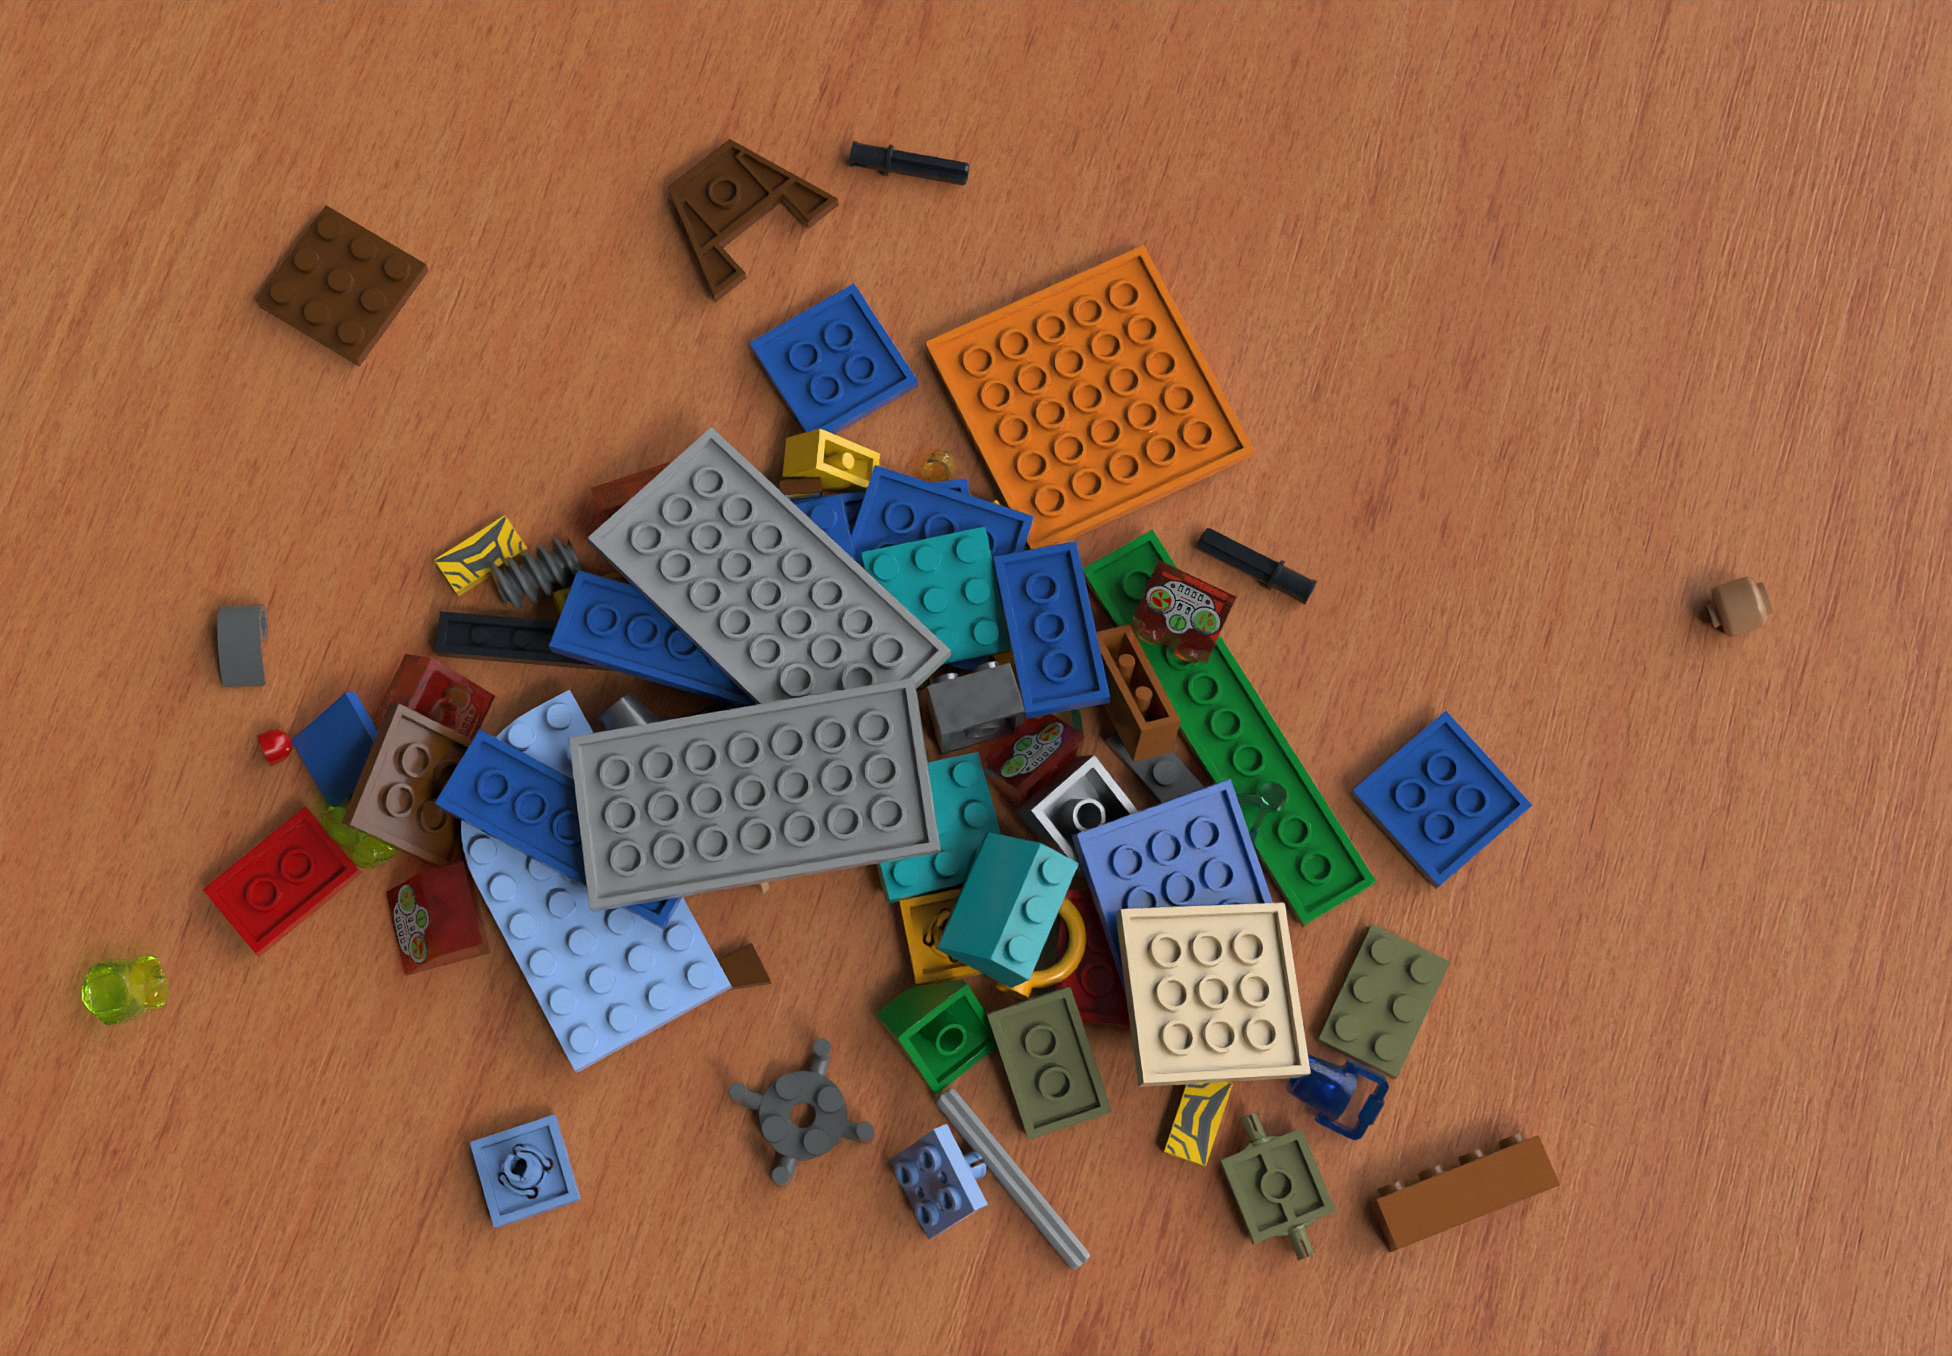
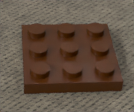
(342, 285)
(401, 784)

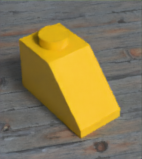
(832, 458)

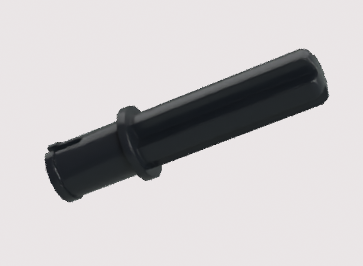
(908, 163)
(1256, 565)

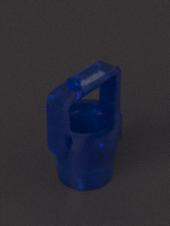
(1331, 1089)

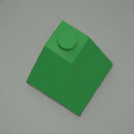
(939, 1030)

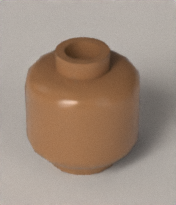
(1739, 606)

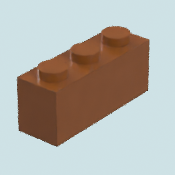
(1136, 696)

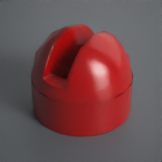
(275, 745)

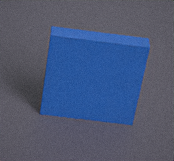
(337, 748)

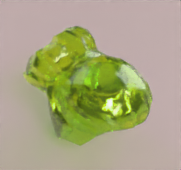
(364, 850)
(124, 988)

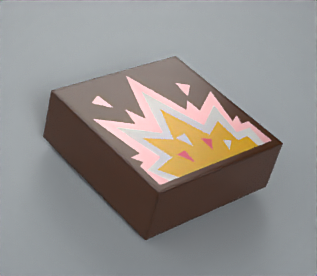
(801, 488)

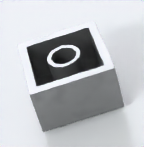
(974, 707)
(1073, 802)

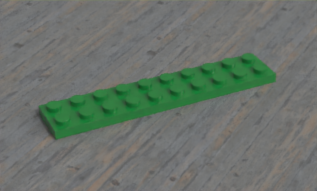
(1240, 741)

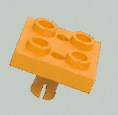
(924, 917)

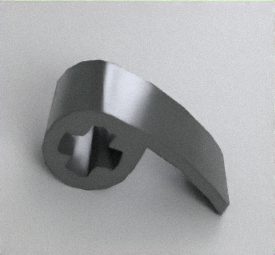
(240, 641)

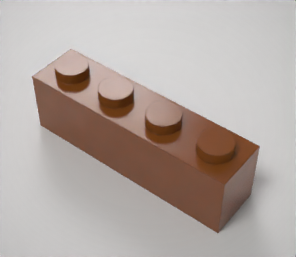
(1463, 1193)

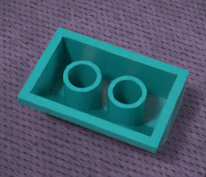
(1007, 907)

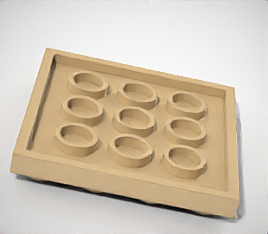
(1211, 994)

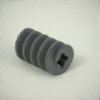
(536, 573)

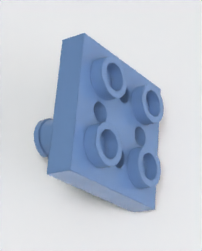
(525, 1170)
(940, 1180)

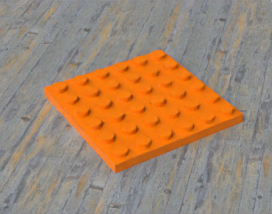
(1089, 399)

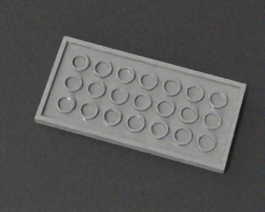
(760, 582)
(753, 795)

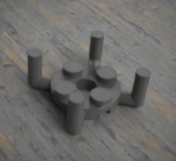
(802, 1088)

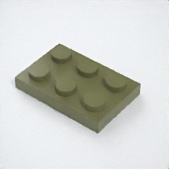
(1383, 1001)
(1049, 1062)

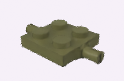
(1277, 1186)

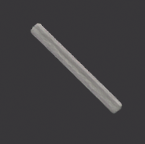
(1013, 1179)

